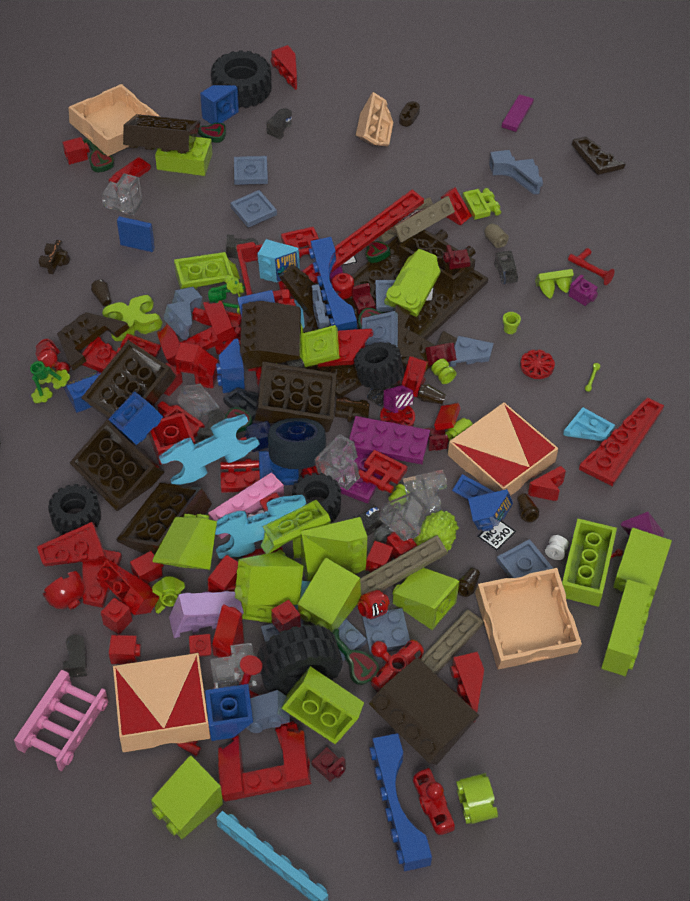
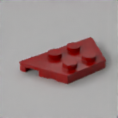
(349, 344)

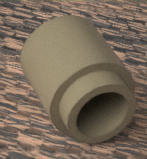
(496, 235)

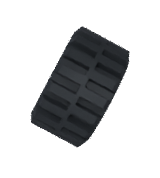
(379, 365)
(321, 487)
(69, 499)

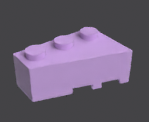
(200, 610)

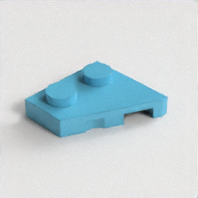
(589, 426)

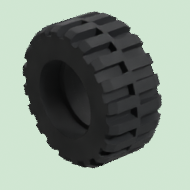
(246, 66)
(293, 652)

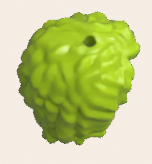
(438, 524)

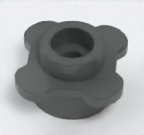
(381, 534)

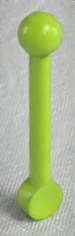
(596, 366)

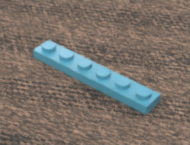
(265, 852)

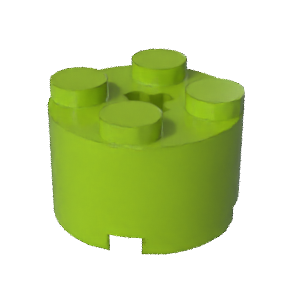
(476, 798)

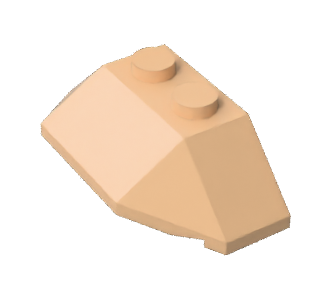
(375, 122)

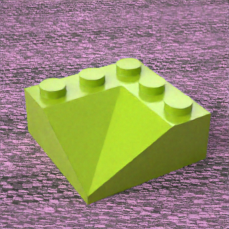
(339, 542)

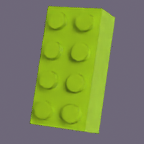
(588, 562)
(628, 628)

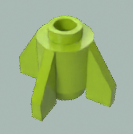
(168, 591)

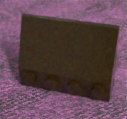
(160, 133)
(270, 333)
(128, 373)
(295, 393)
(116, 466)
(157, 514)
(424, 711)

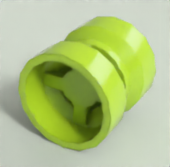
(443, 371)

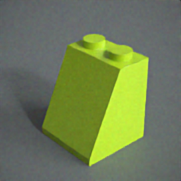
(188, 543)
(642, 560)
(268, 580)
(330, 596)
(426, 596)
(187, 798)

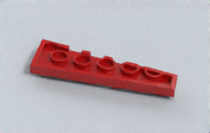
(614, 453)

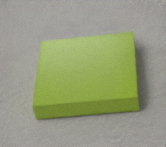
(320, 346)

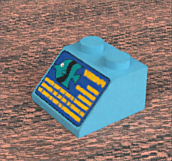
(275, 258)

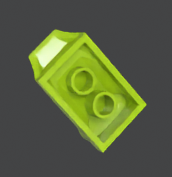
(203, 270)
(414, 282)
(290, 525)

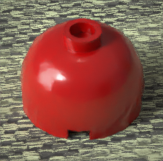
(65, 592)

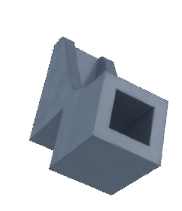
(522, 171)
(179, 312)

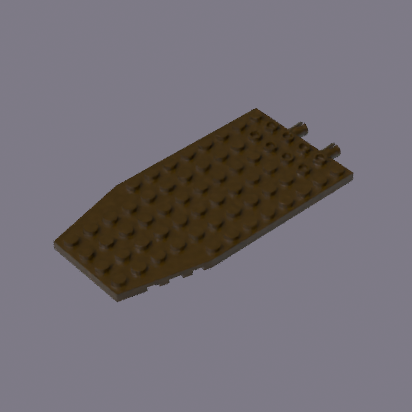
(449, 294)

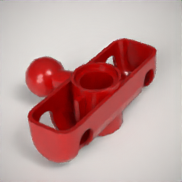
(47, 354)
(403, 656)
(433, 801)

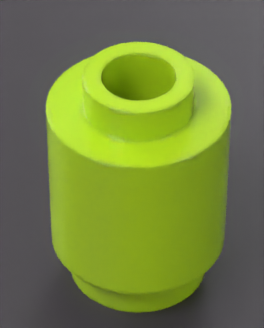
(459, 427)

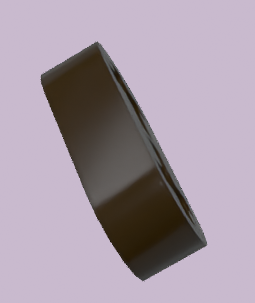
(415, 107)

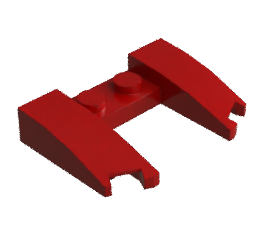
(219, 332)
(239, 785)

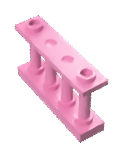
(51, 703)

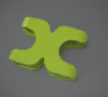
(134, 316)

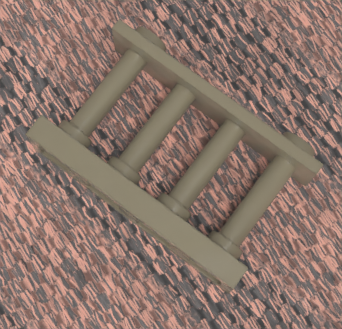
(428, 216)

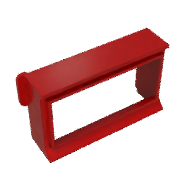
(249, 252)

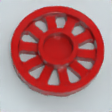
(537, 364)
(400, 417)

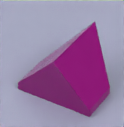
(643, 522)

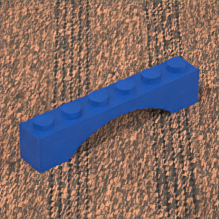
(324, 259)
(412, 844)

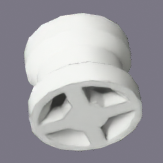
(557, 547)

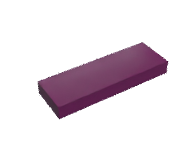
(517, 113)

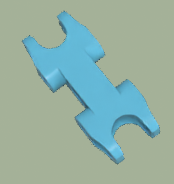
(220, 444)
(247, 530)

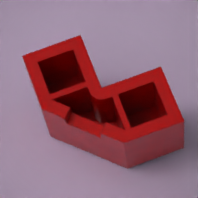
(197, 361)

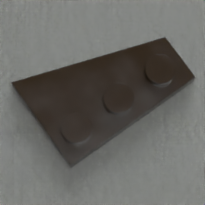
(595, 157)
(300, 287)

